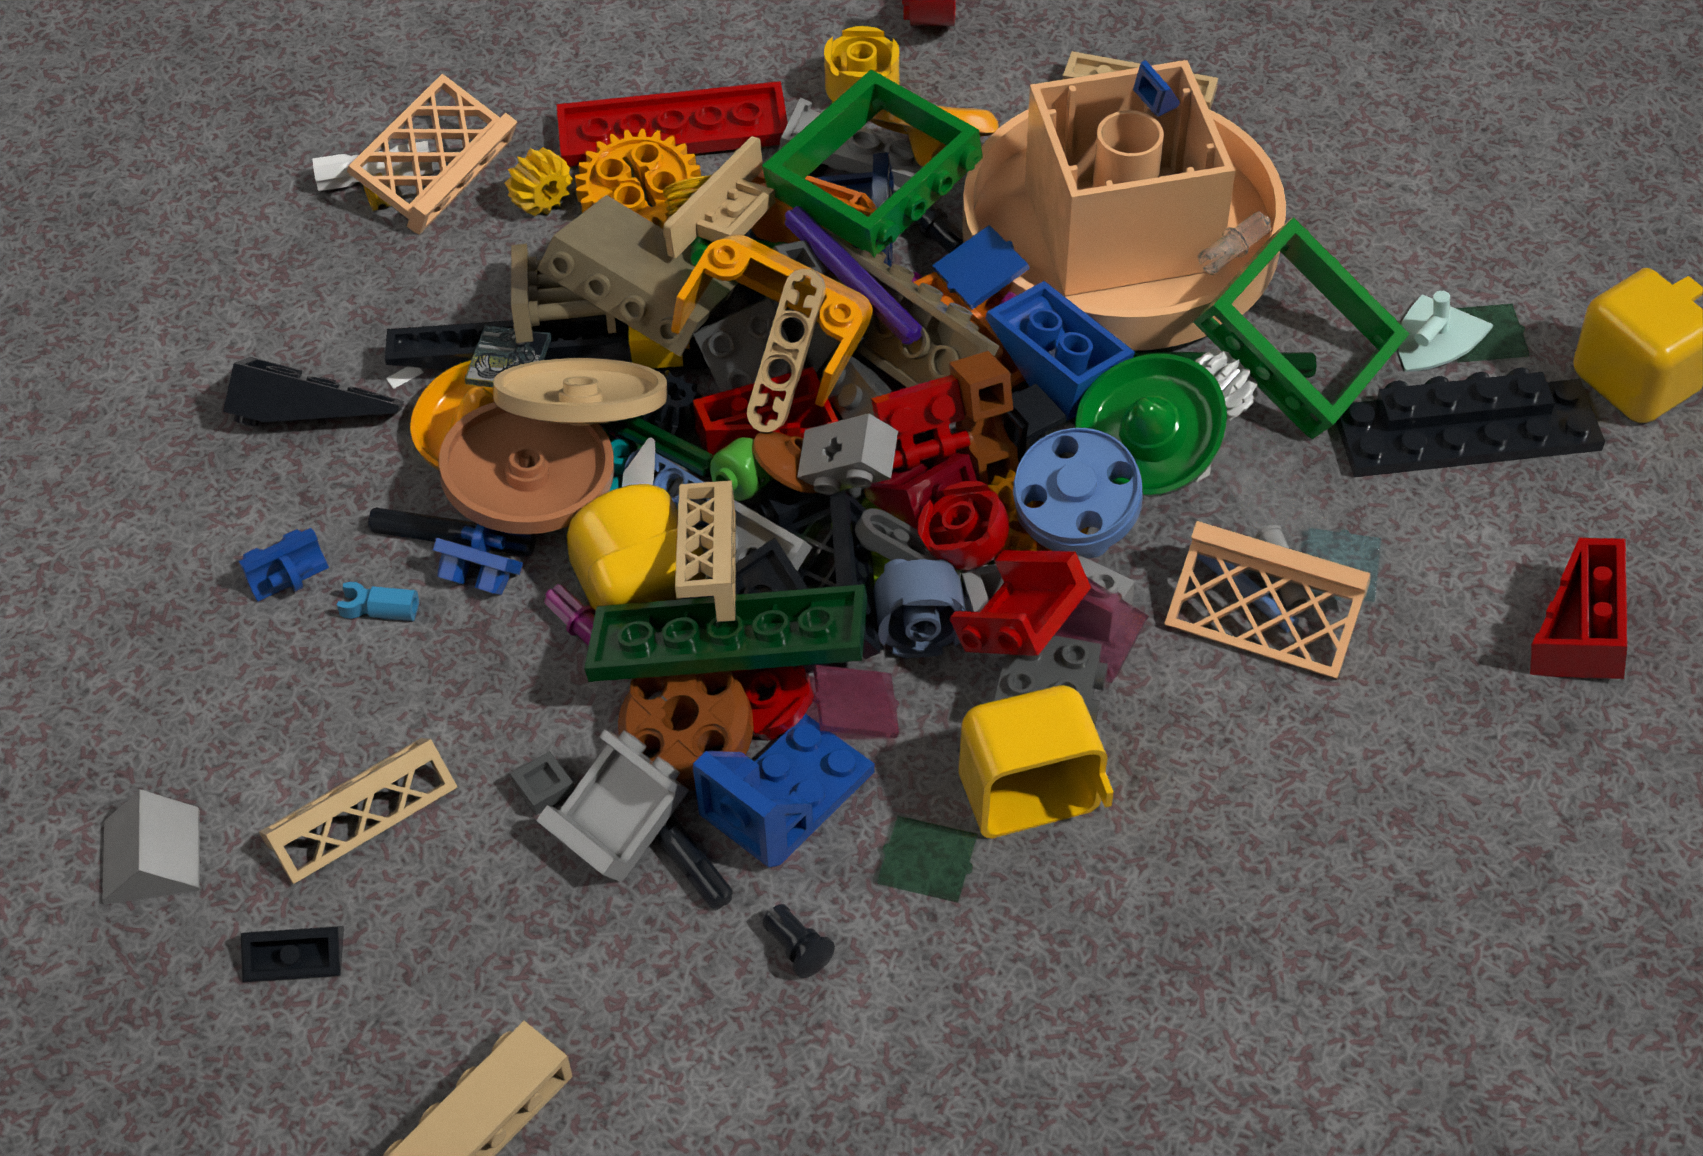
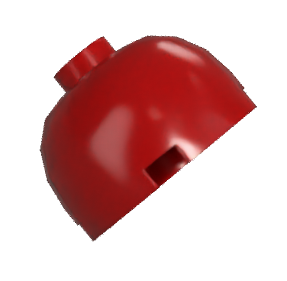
(965, 524)

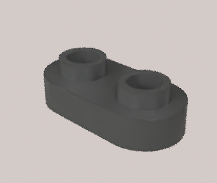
(890, 536)

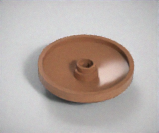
(523, 470)

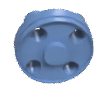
(1078, 491)

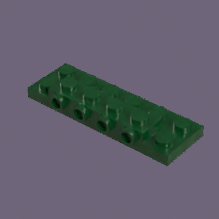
(766, 633)

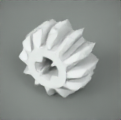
(1234, 380)

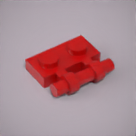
(921, 409)

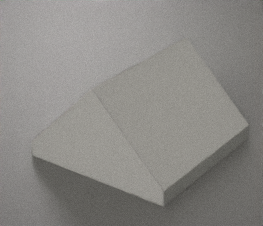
(151, 849)

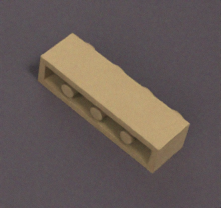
(491, 1099)

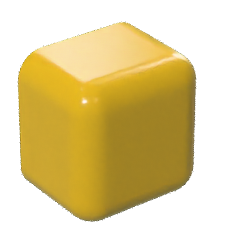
(1643, 344)
(1032, 761)

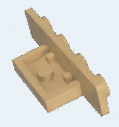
(723, 204)

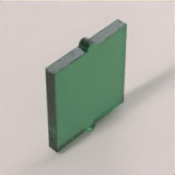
(1503, 340)
(927, 859)

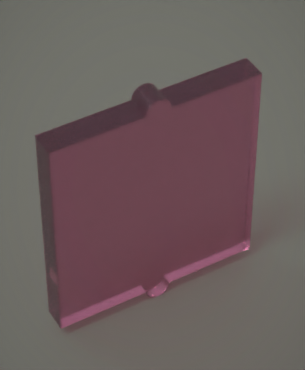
(1107, 621)
(856, 701)

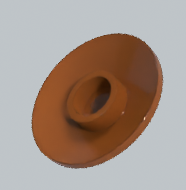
(781, 458)

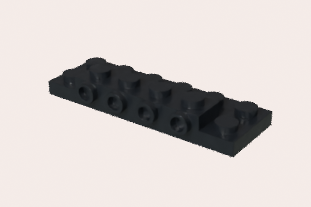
(1468, 423)

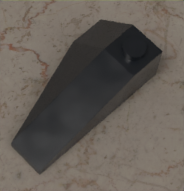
(275, 393)

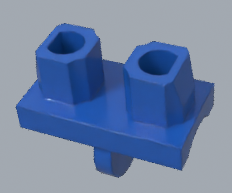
(283, 564)
(494, 568)

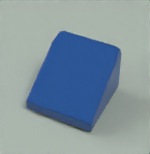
(1154, 90)

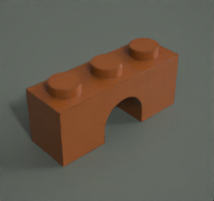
(985, 396)

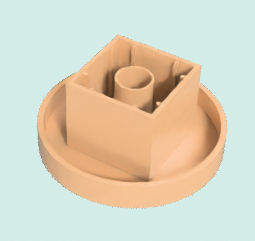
(1124, 201)

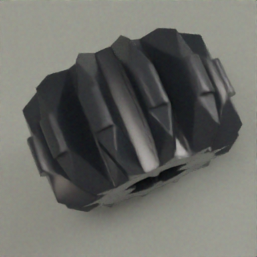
(678, 412)

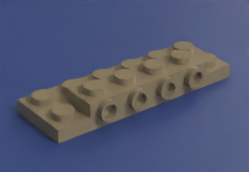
(944, 333)

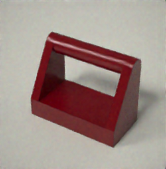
(913, 488)

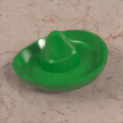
(1163, 413)

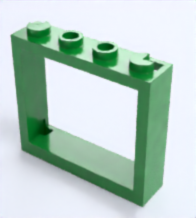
(839, 122)
(1269, 368)

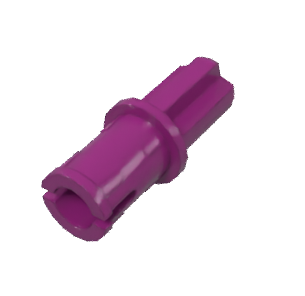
(571, 611)

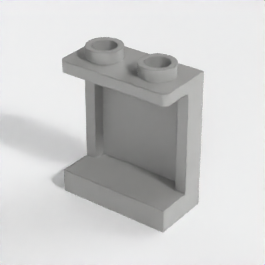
(617, 806)

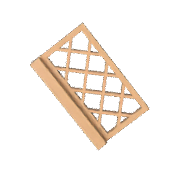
(452, 178)
(1276, 562)

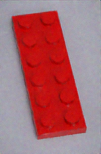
(699, 118)

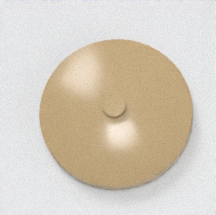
(580, 390)

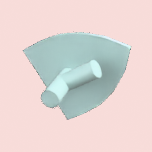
(1438, 333)

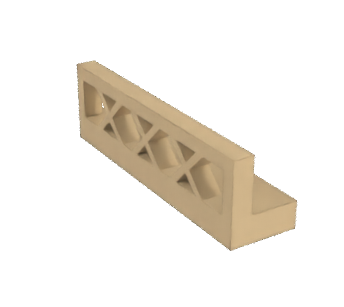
(717, 537)
(350, 793)

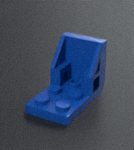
(783, 794)

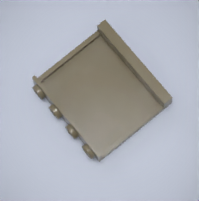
(625, 270)

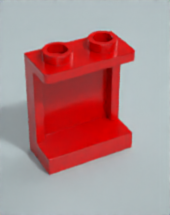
(1028, 607)

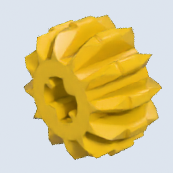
(538, 181)

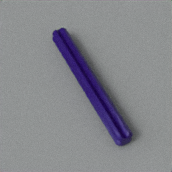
(853, 275)

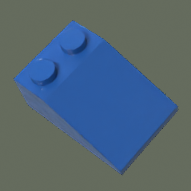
(1055, 344)

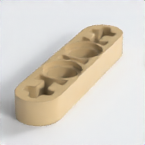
(779, 348)

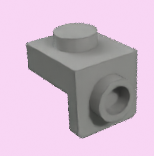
(979, 585)

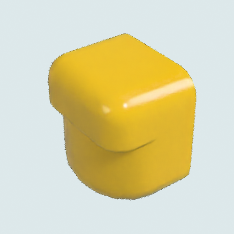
(627, 546)

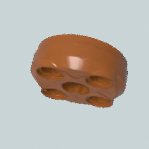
(688, 718)

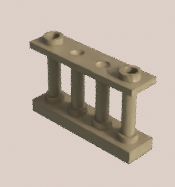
(543, 299)

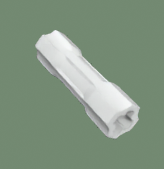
(332, 170)

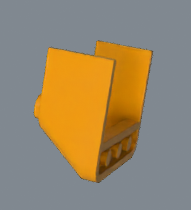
(843, 313)

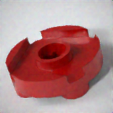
(785, 707)

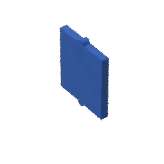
(980, 267)

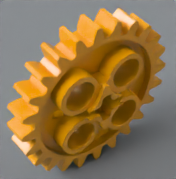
(654, 167)

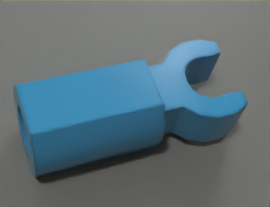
(378, 602)

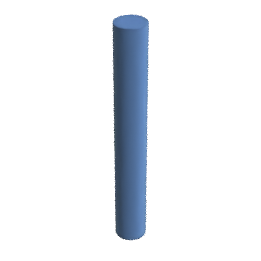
(1248, 587)

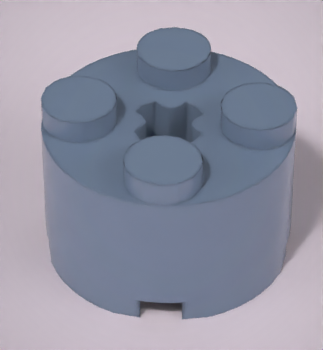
(916, 606)

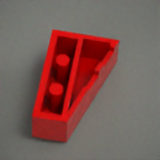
(724, 417)
(1588, 616)

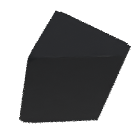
(292, 953)

